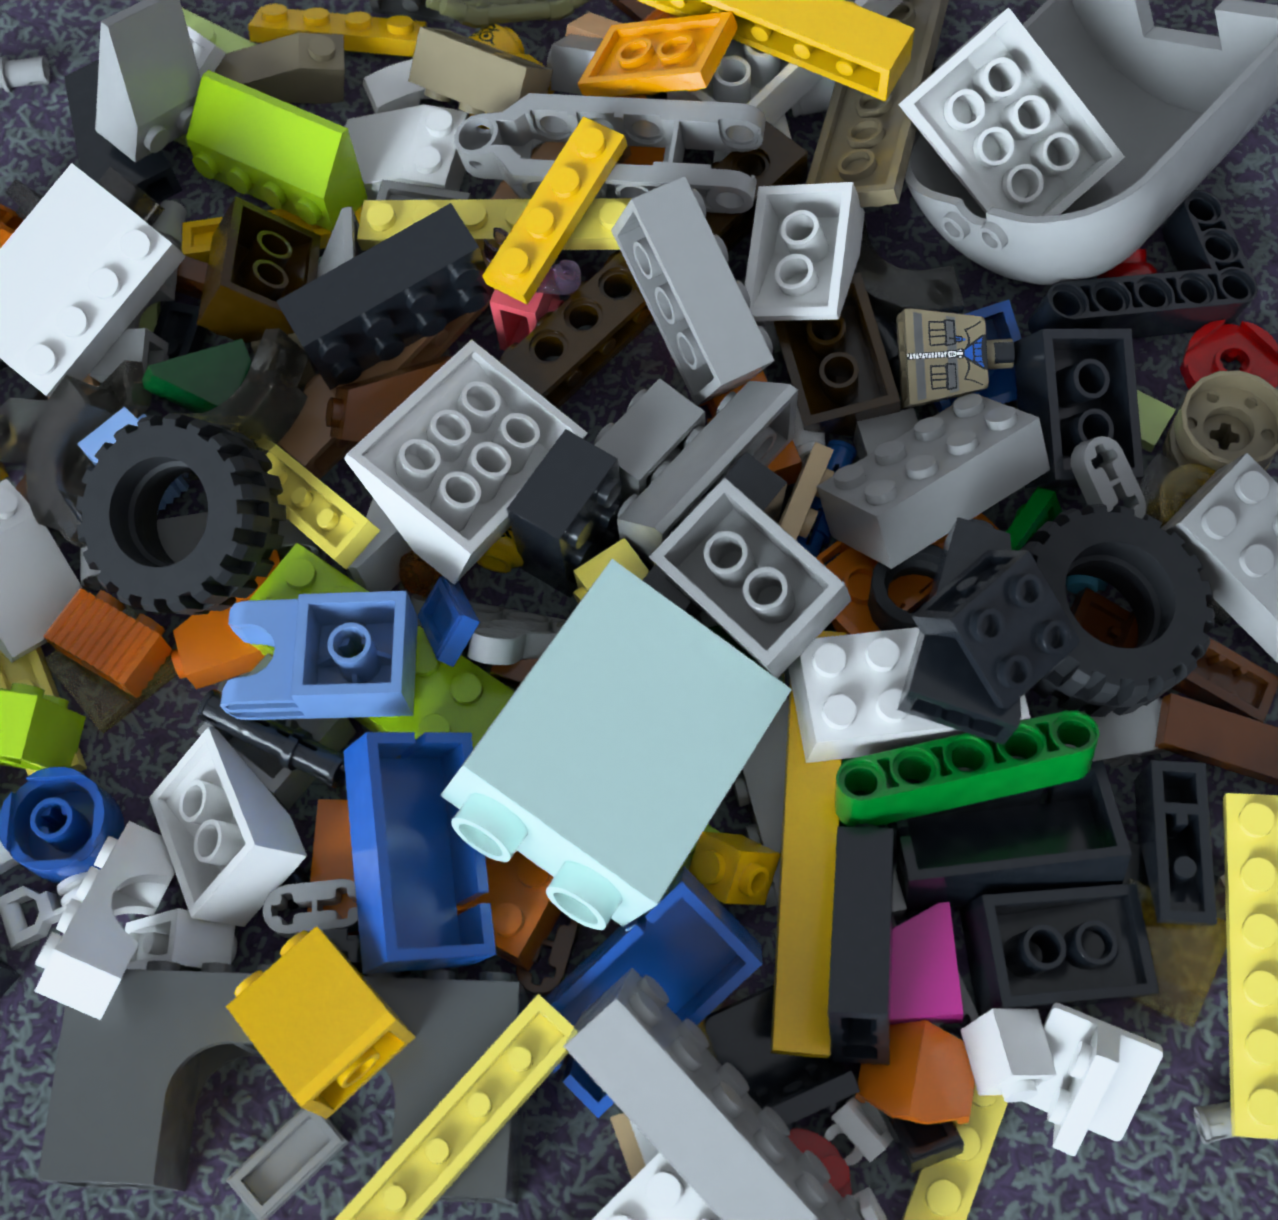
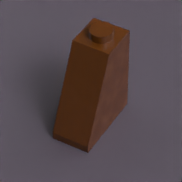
(368, 402)

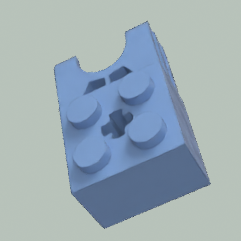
(318, 659)

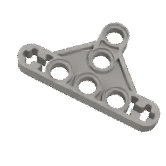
(505, 633)

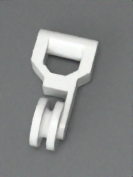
(49, 910)

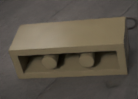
(473, 72)

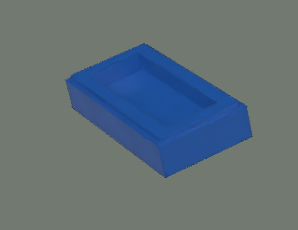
(448, 620)

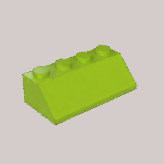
(274, 151)

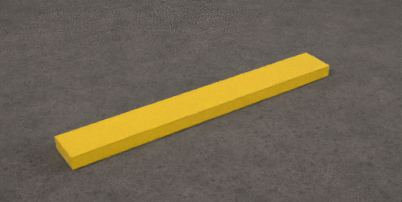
(805, 900)

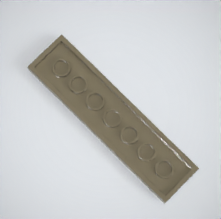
(872, 138)

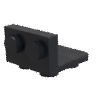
(783, 1082)

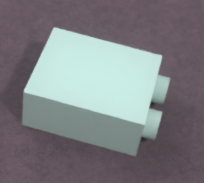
(615, 750)

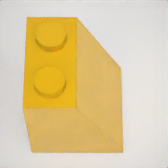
(318, 1022)

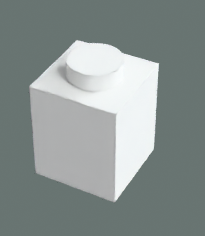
(1008, 1053)

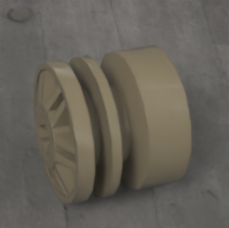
(1228, 411)

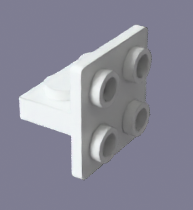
(1097, 1077)

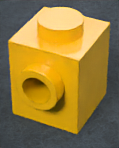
(734, 868)

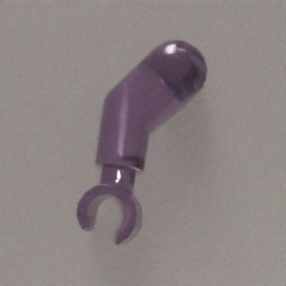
(560, 279)

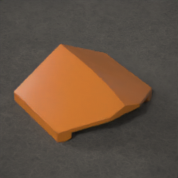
(925, 1079)

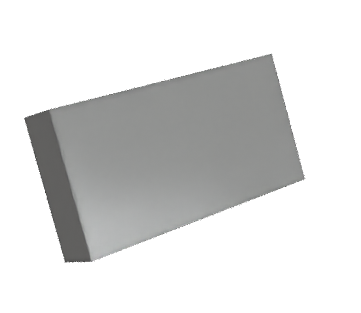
(286, 1162)

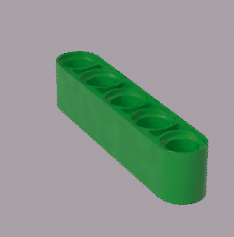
(947, 787)

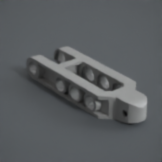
(676, 125)

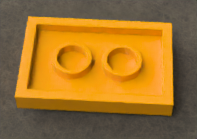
(659, 55)

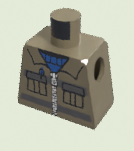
(946, 356)

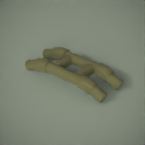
(488, 12)

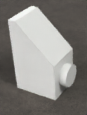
(182, 940)

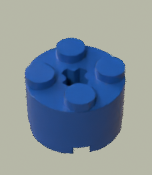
(58, 823)

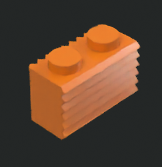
(109, 641)

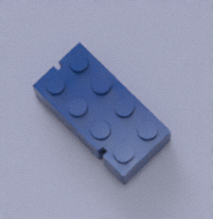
(410, 858)
(683, 944)

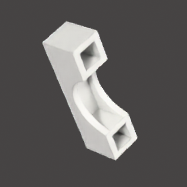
(95, 949)

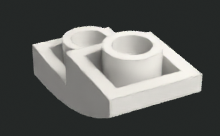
(391, 90)

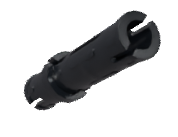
(292, 747)

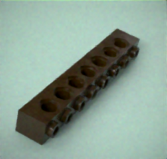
(621, 320)

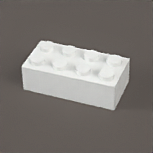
(851, 692)

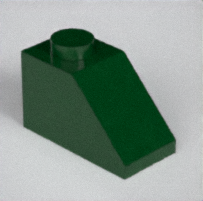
(200, 378)

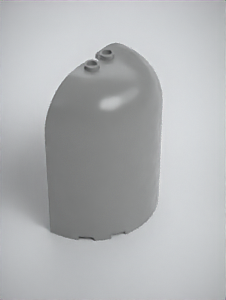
(1164, 100)

